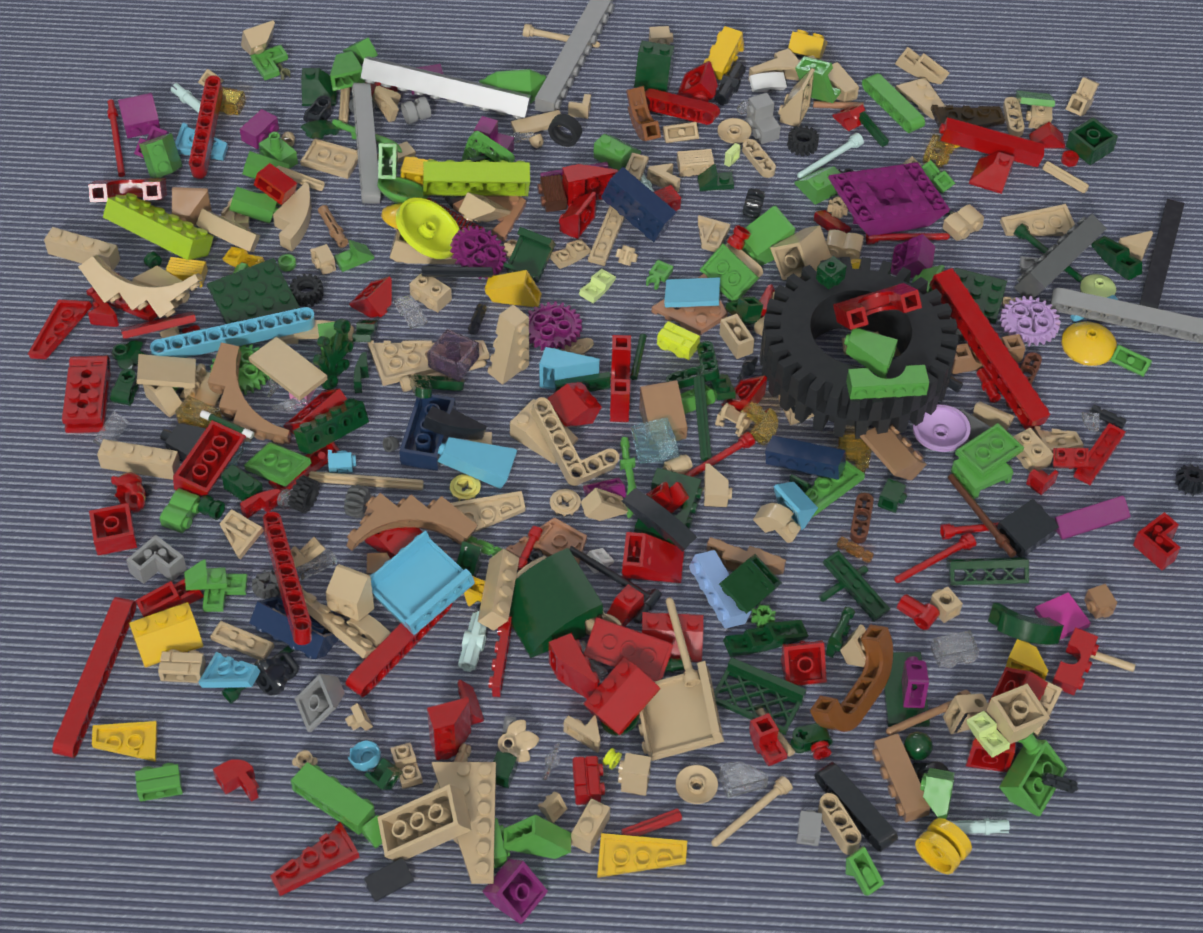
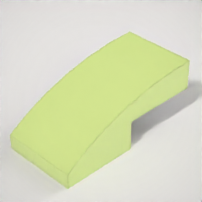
(598, 285)
(987, 734)

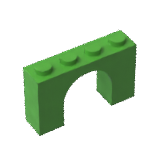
(254, 204)

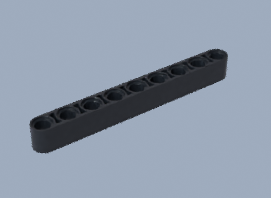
(1162, 254)

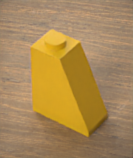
(513, 289)

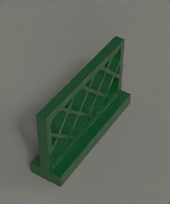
(769, 683)

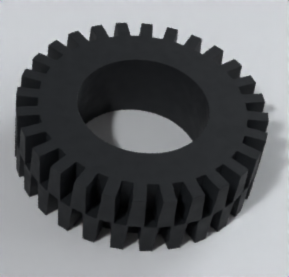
(818, 383)

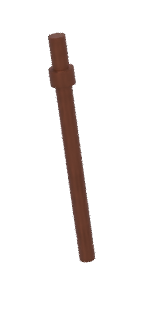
(1001, 540)

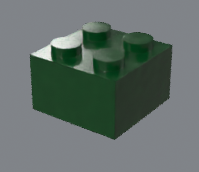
(1091, 141)

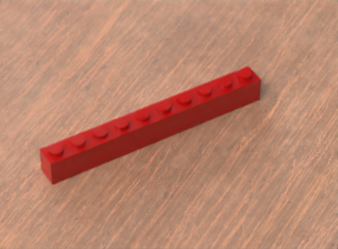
(990, 350)

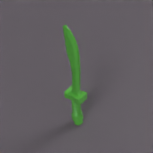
(340, 125)
(627, 464)

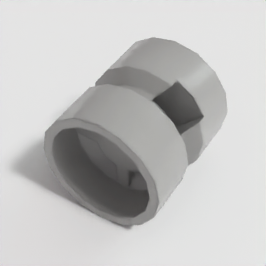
(417, 109)

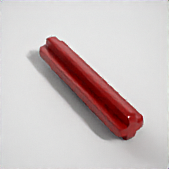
(653, 823)

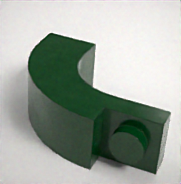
(1025, 628)

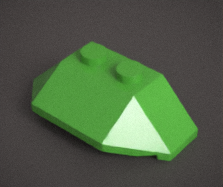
(520, 81)

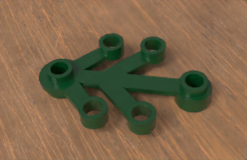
(334, 355)

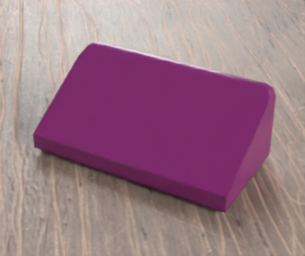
(613, 486)

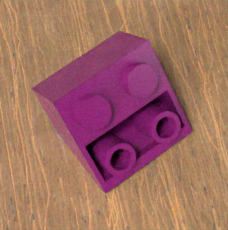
(913, 255)

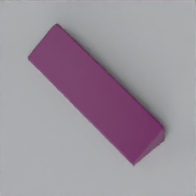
(1092, 517)

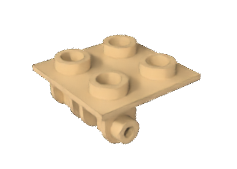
(201, 391)

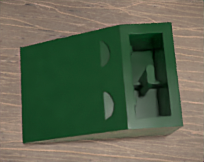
(750, 584)

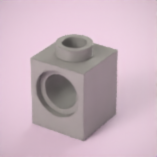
(809, 828)

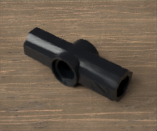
(730, 83)

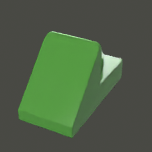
(354, 256)
(201, 578)
(863, 869)

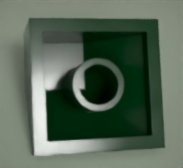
(315, 84)

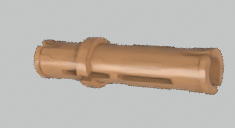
(338, 235)

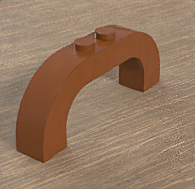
(878, 664)

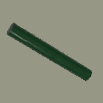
(638, 357)
(837, 587)

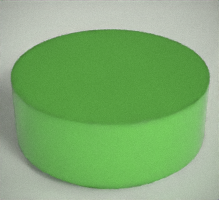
(287, 262)

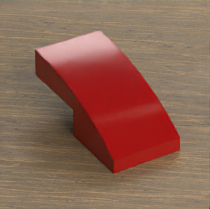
(265, 500)

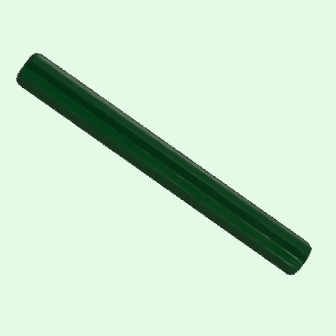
(702, 418)

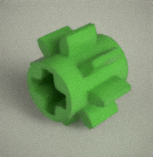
(762, 615)

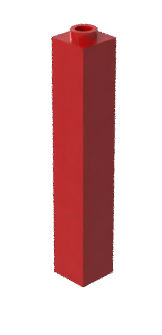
(991, 141)

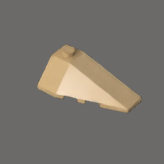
(403, 252)

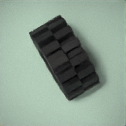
(803, 134)
(308, 297)
(304, 494)

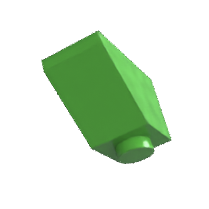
(362, 49)

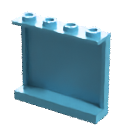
(419, 583)

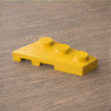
(129, 739)

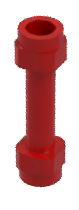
(534, 535)

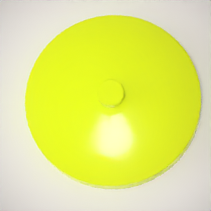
(426, 227)

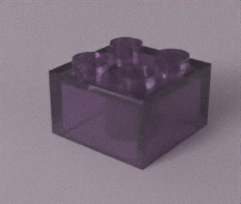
(453, 354)

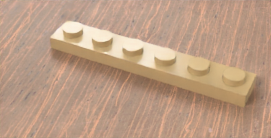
(337, 626)

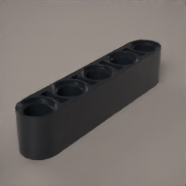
(861, 811)

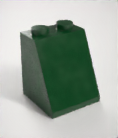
(654, 66)

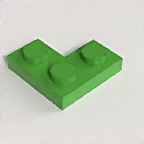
(266, 61)
(215, 598)

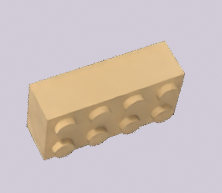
(424, 823)

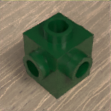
(831, 272)

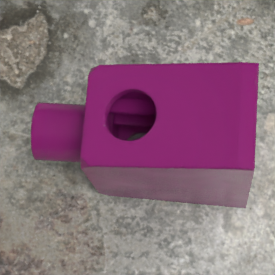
(914, 673)

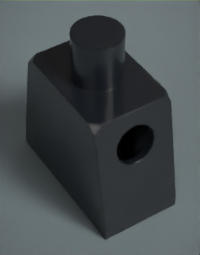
(182, 439)

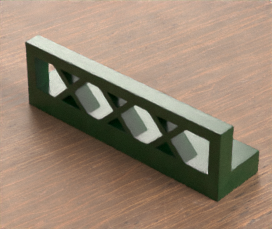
(988, 563)

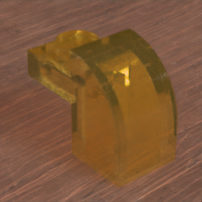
(765, 422)
(856, 451)

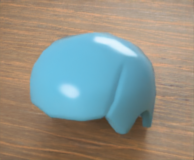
(365, 755)

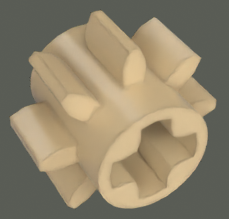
(837, 207)
(626, 255)

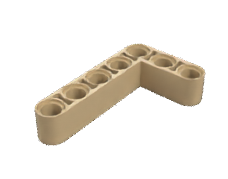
(568, 449)

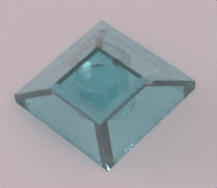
(654, 441)

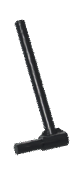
(650, 597)

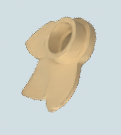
(521, 741)

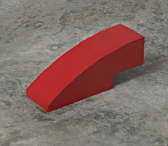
(167, 597)

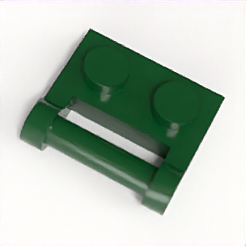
(842, 629)

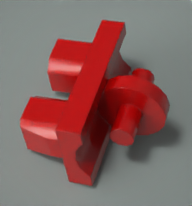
(1070, 458)

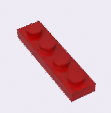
(1100, 453)
(499, 663)

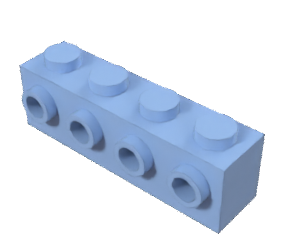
(709, 573)

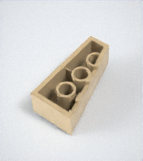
(511, 345)

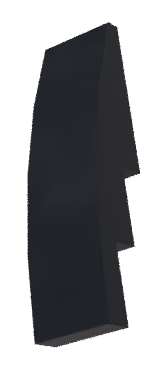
(659, 518)

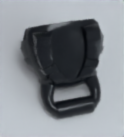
(274, 674)

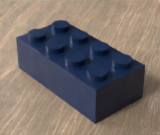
(638, 204)
(420, 444)

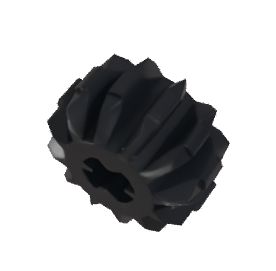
(753, 203)
(1190, 479)

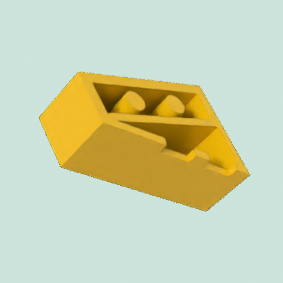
(725, 51)

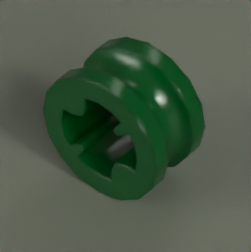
(152, 259)

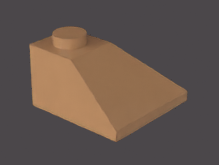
(189, 202)

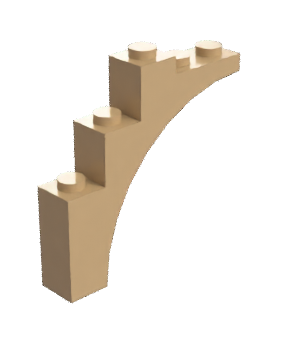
(786, 61)
(110, 285)

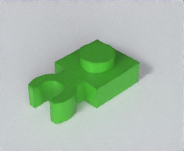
(659, 272)

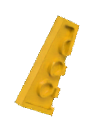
(633, 853)

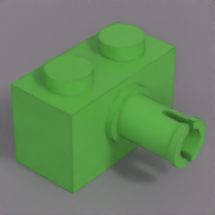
(278, 149)

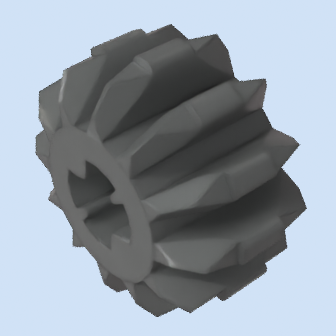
(356, 501)

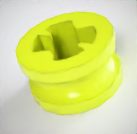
(612, 758)

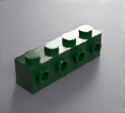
(331, 426)

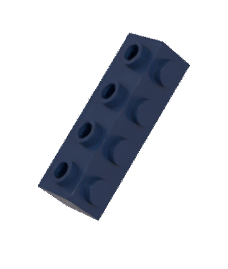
(805, 457)

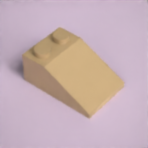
(798, 101)
(525, 430)

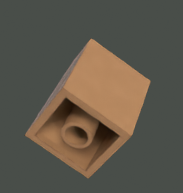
(664, 401)

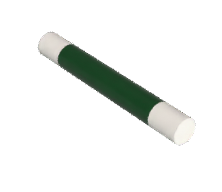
(209, 416)

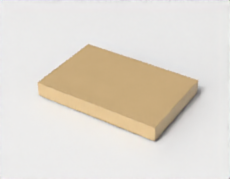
(330, 158)
(166, 371)

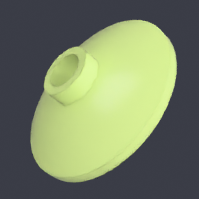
(1098, 285)

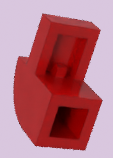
(765, 739)
(235, 774)

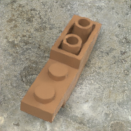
(733, 556)

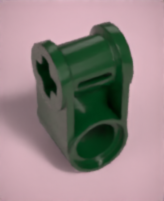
(125, 388)
(808, 736)

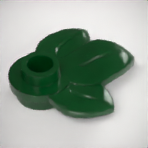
(127, 354)

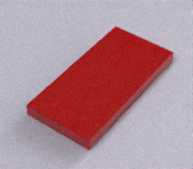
(159, 324)
(613, 642)

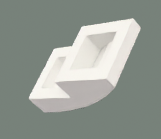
(765, 81)

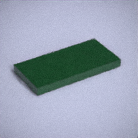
(893, 693)

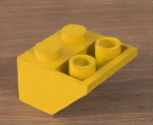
(807, 45)

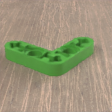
(482, 146)

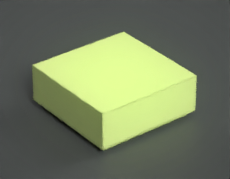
(732, 155)

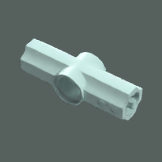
(472, 644)

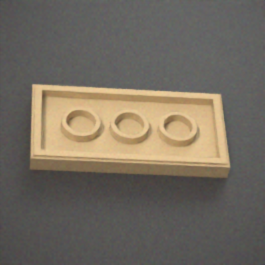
(288, 368)

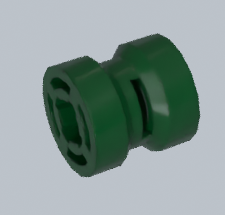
(211, 507)

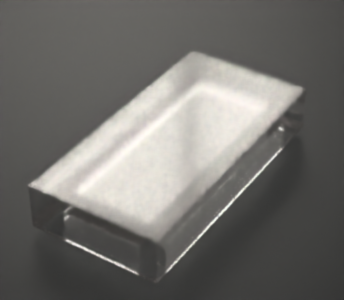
(112, 428)

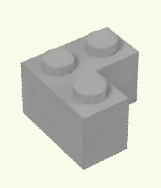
(761, 118)
(155, 557)

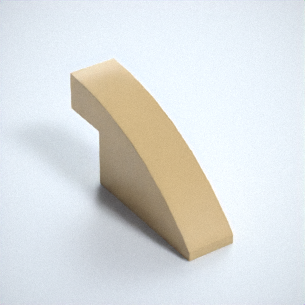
(294, 218)
(228, 230)

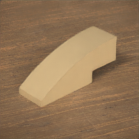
(921, 66)

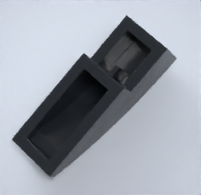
(454, 424)

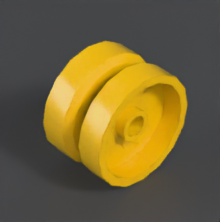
(943, 846)

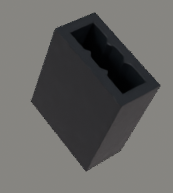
(1028, 528)

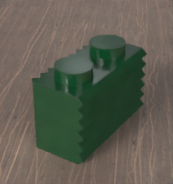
(240, 483)

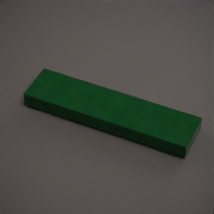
(856, 585)

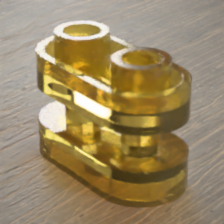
(943, 156)

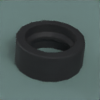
(568, 122)

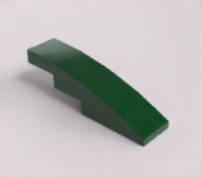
(766, 638)

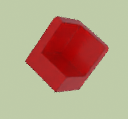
(1041, 481)

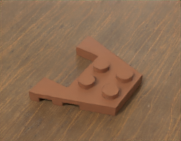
(513, 203)
(695, 319)
(554, 538)

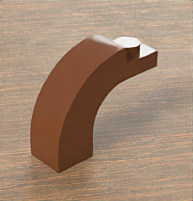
(643, 123)

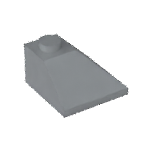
(319, 700)

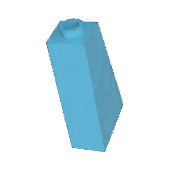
(478, 460)

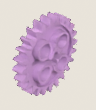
(1031, 320)

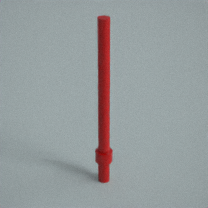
(113, 115)

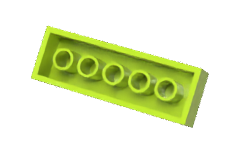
(480, 178)
(158, 226)

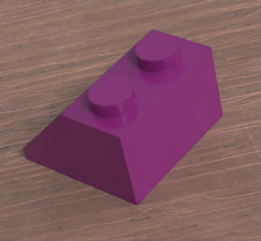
(138, 115)
(515, 890)

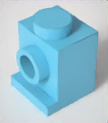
(341, 462)

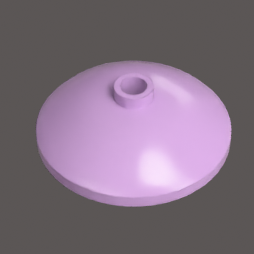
(946, 422)

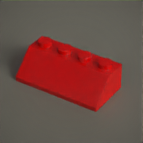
(208, 459)

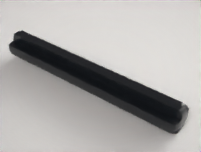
(436, 271)

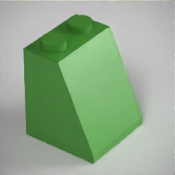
(765, 232)

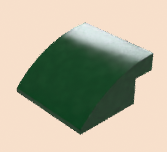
(552, 602)

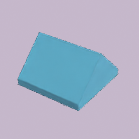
(797, 501)

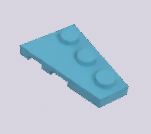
(185, 140)
(227, 672)

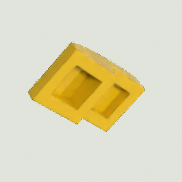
(238, 255)

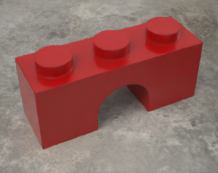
(1081, 646)

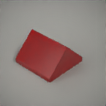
(747, 391)
(804, 663)

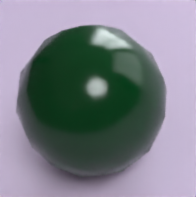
(918, 745)

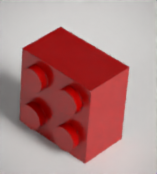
(113, 529)

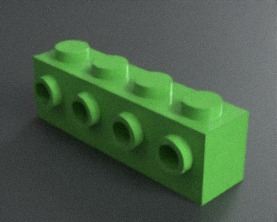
(333, 797)

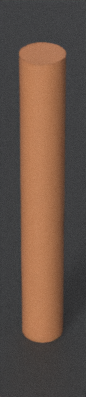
(840, 105)

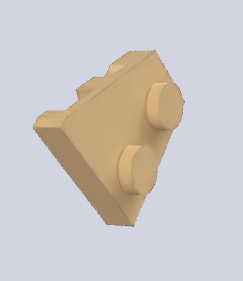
(712, 233)

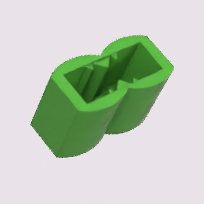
(180, 511)

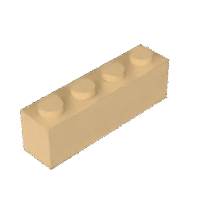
(80, 248)
(138, 459)
(498, 589)

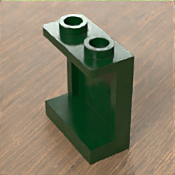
(530, 254)

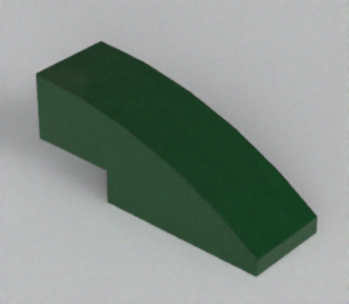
(1118, 257)

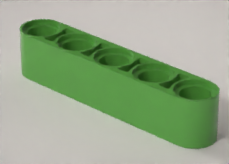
(893, 102)

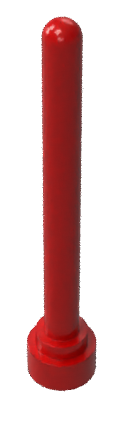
(904, 236)
(745, 441)
(948, 531)
(966, 542)

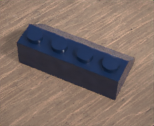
(271, 618)

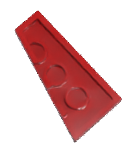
(58, 325)

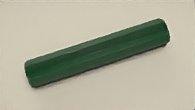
(873, 129)

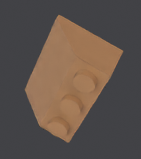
(895, 452)

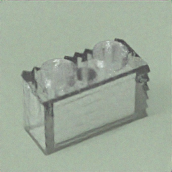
(955, 649)

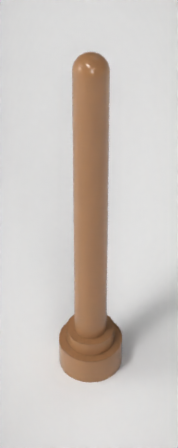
(921, 717)

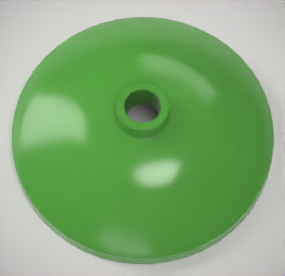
(400, 189)

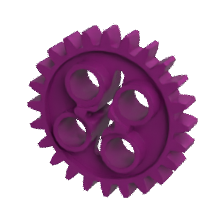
(475, 241)
(554, 326)

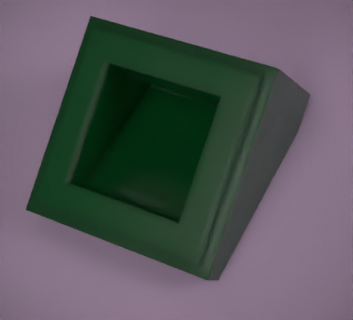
(803, 485)

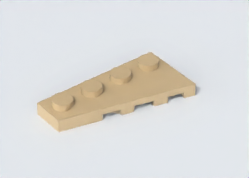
(492, 509)

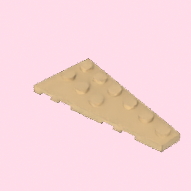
(406, 359)
(479, 787)

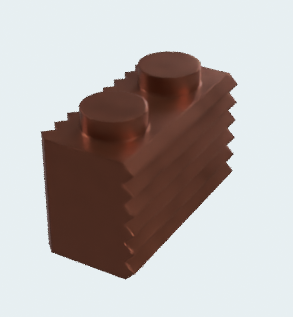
(552, 192)

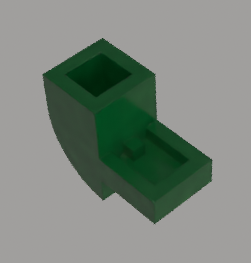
(747, 308)

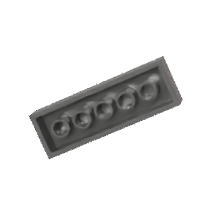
(1059, 256)

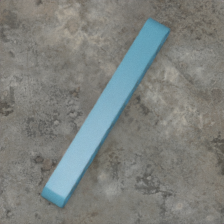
(239, 328)

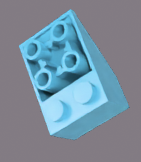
(562, 365)

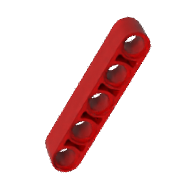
(681, 106)

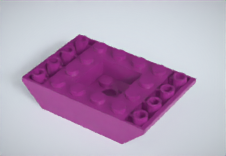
(890, 198)

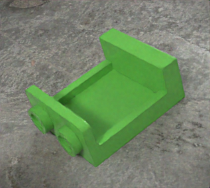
(822, 86)
(974, 483)

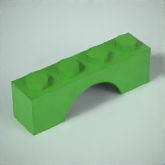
(864, 384)

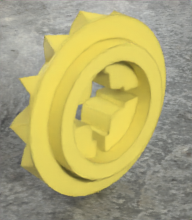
(460, 482)

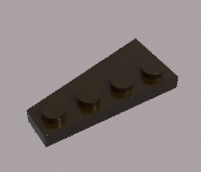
(982, 116)

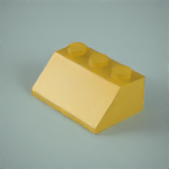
(165, 631)

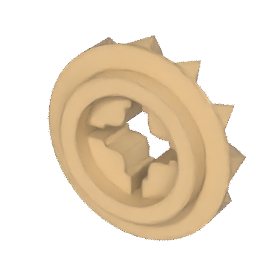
(567, 496)

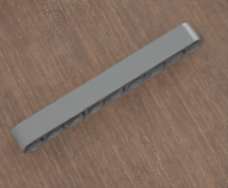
(366, 143)
(1127, 314)

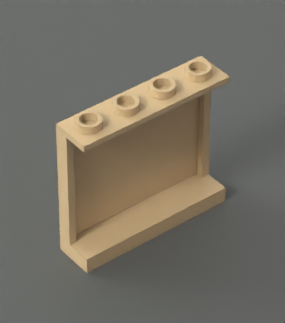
(681, 717)

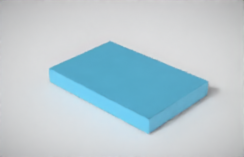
(692, 292)

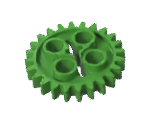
(249, 375)

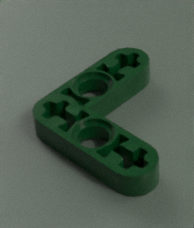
(683, 376)
(423, 384)

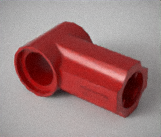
(922, 614)

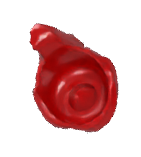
(130, 490)

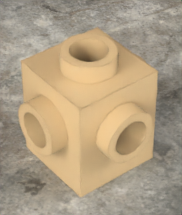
(1038, 116)

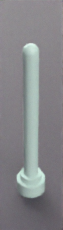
(854, 142)

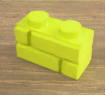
(678, 340)

